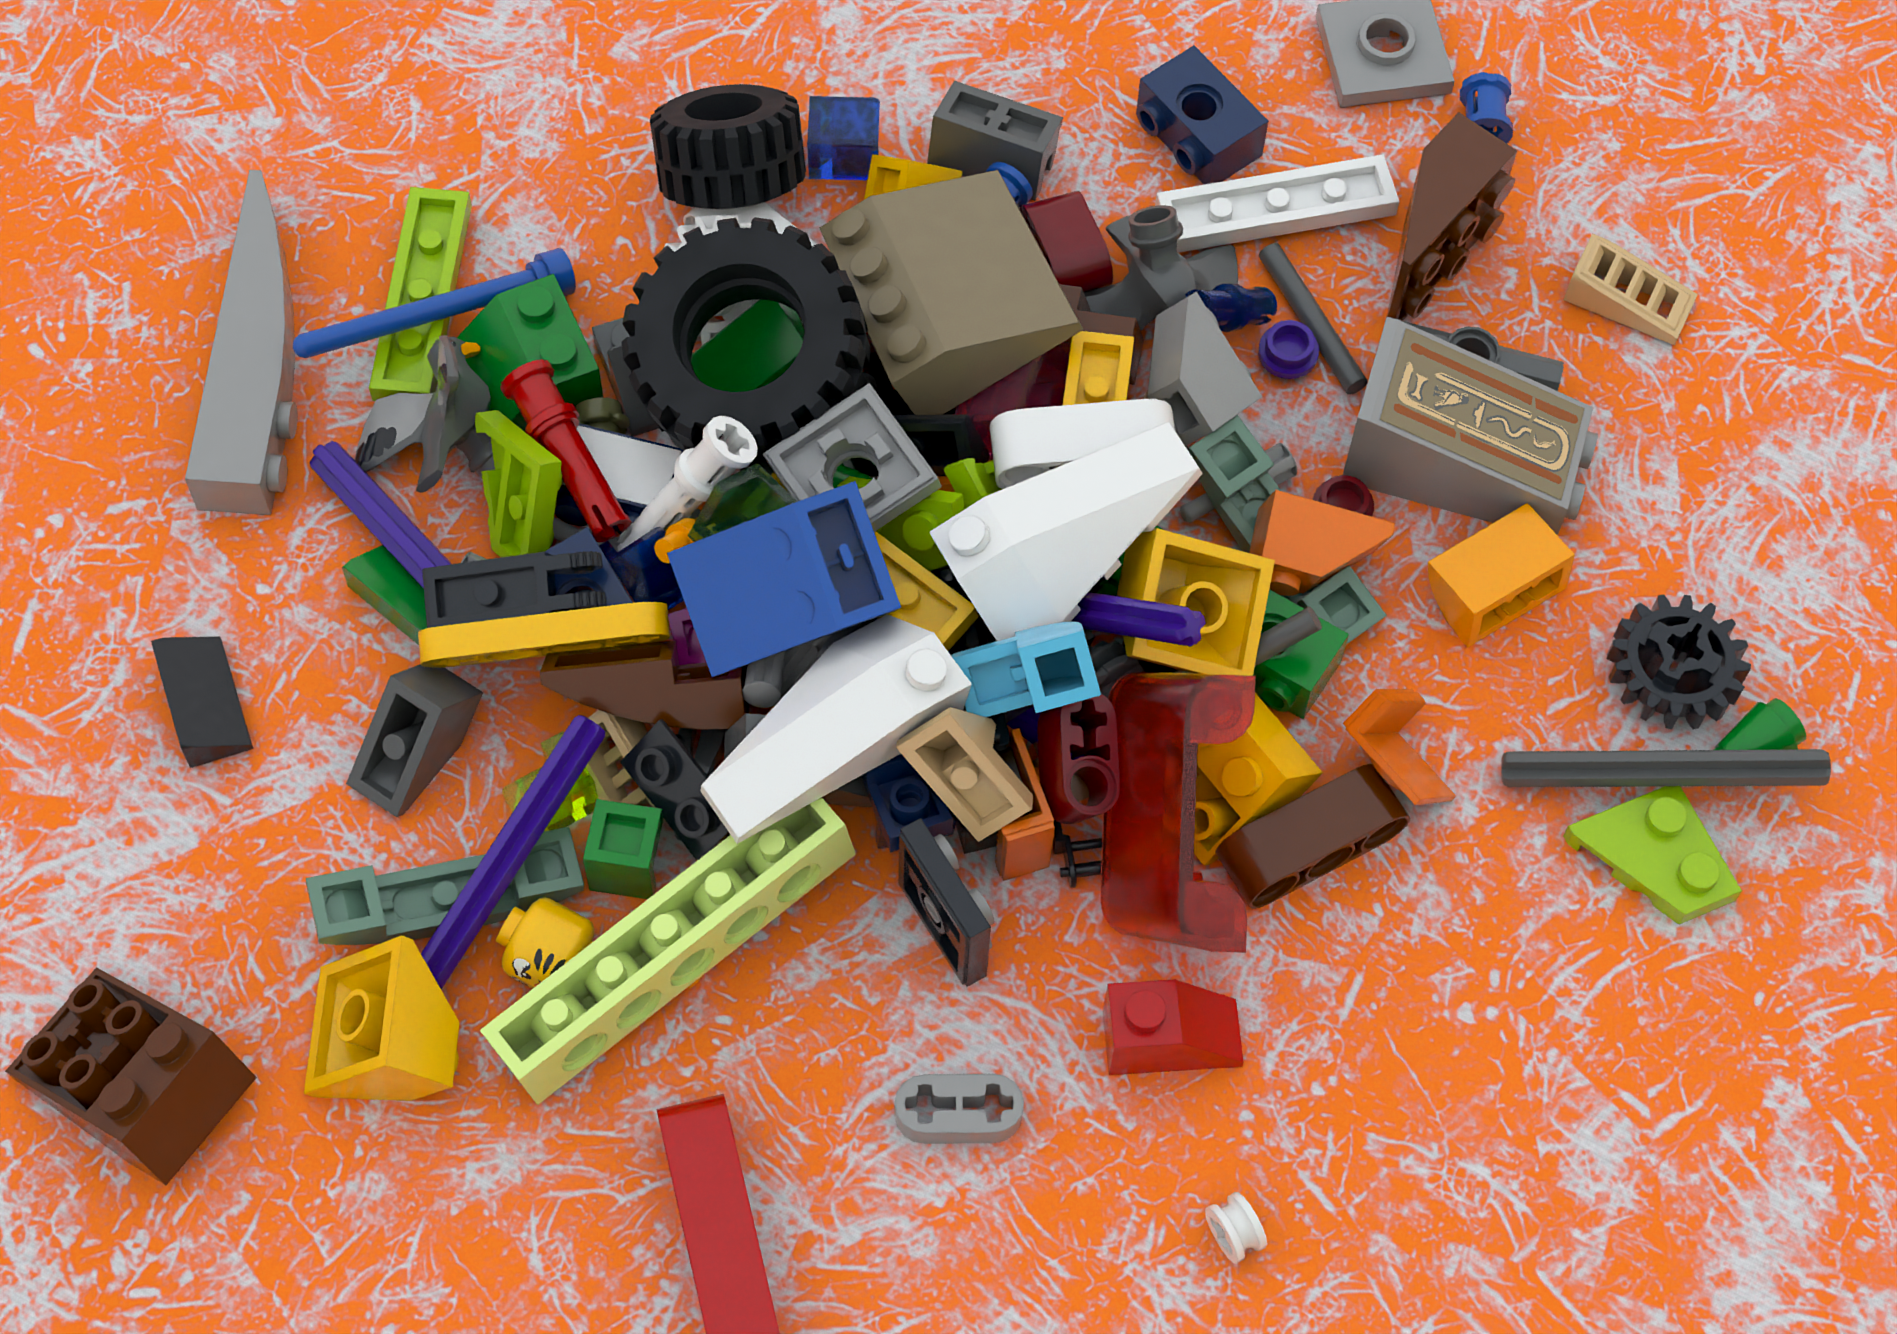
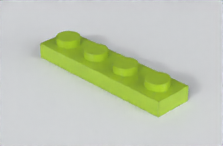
(423, 267)

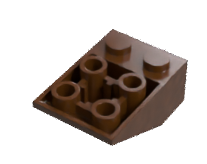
(1450, 208)
(133, 1074)

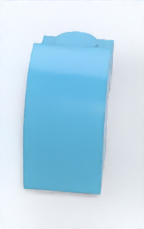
(1035, 667)

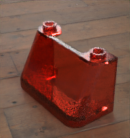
(1151, 828)

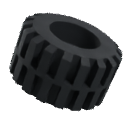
(728, 146)

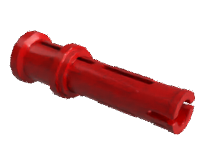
(555, 428)

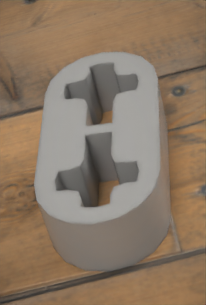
(958, 1092)

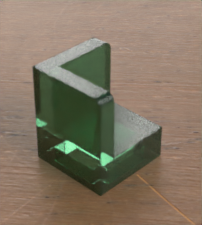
(738, 501)

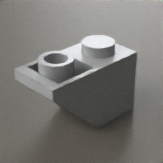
(1197, 370)

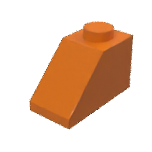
(1312, 540)

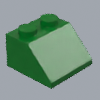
(526, 327)

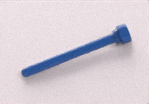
(434, 307)

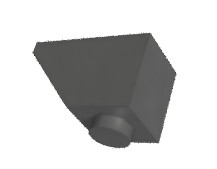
(412, 735)

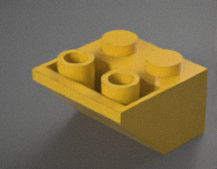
(1247, 780)

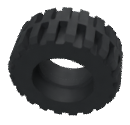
(730, 269)

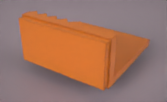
(1376, 730)
(1028, 840)

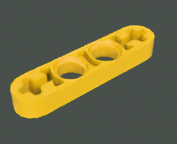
(543, 634)

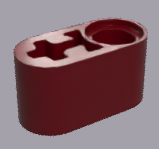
(1070, 240)
(1097, 768)

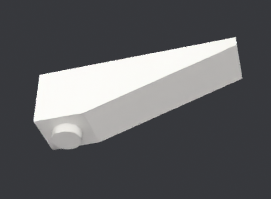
(1052, 537)
(836, 723)

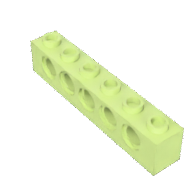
(664, 947)

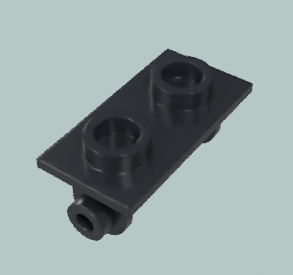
(673, 783)

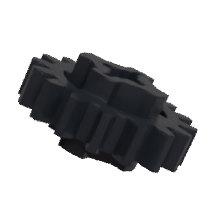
(1701, 684)

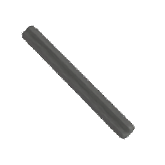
(1666, 768)

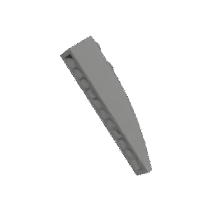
(250, 373)

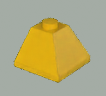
(1207, 578)
(381, 1028)

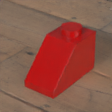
(1169, 1028)

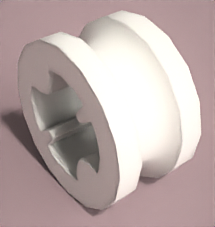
(1236, 1227)

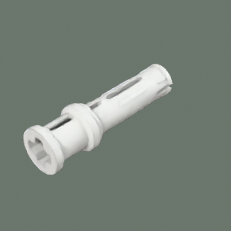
(695, 476)

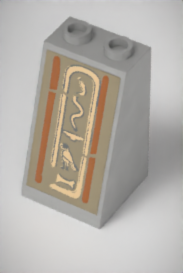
(1467, 432)

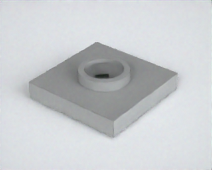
(1373, 76)
(856, 429)

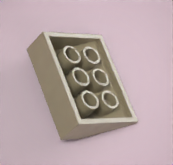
(950, 287)

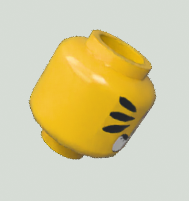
(542, 940)

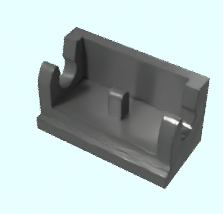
(985, 128)

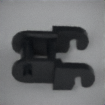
(1063, 844)

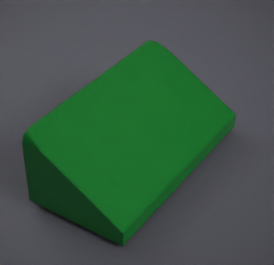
(751, 348)
(388, 589)

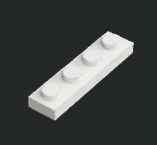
(1282, 202)

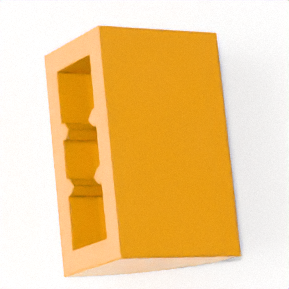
(1499, 574)

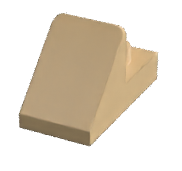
(966, 772)

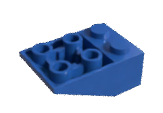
(784, 579)

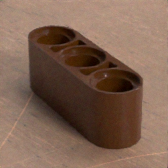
(1312, 836)

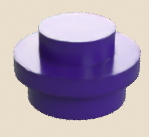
(1288, 350)

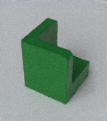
(622, 849)

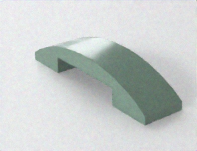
(1238, 484)
(372, 909)

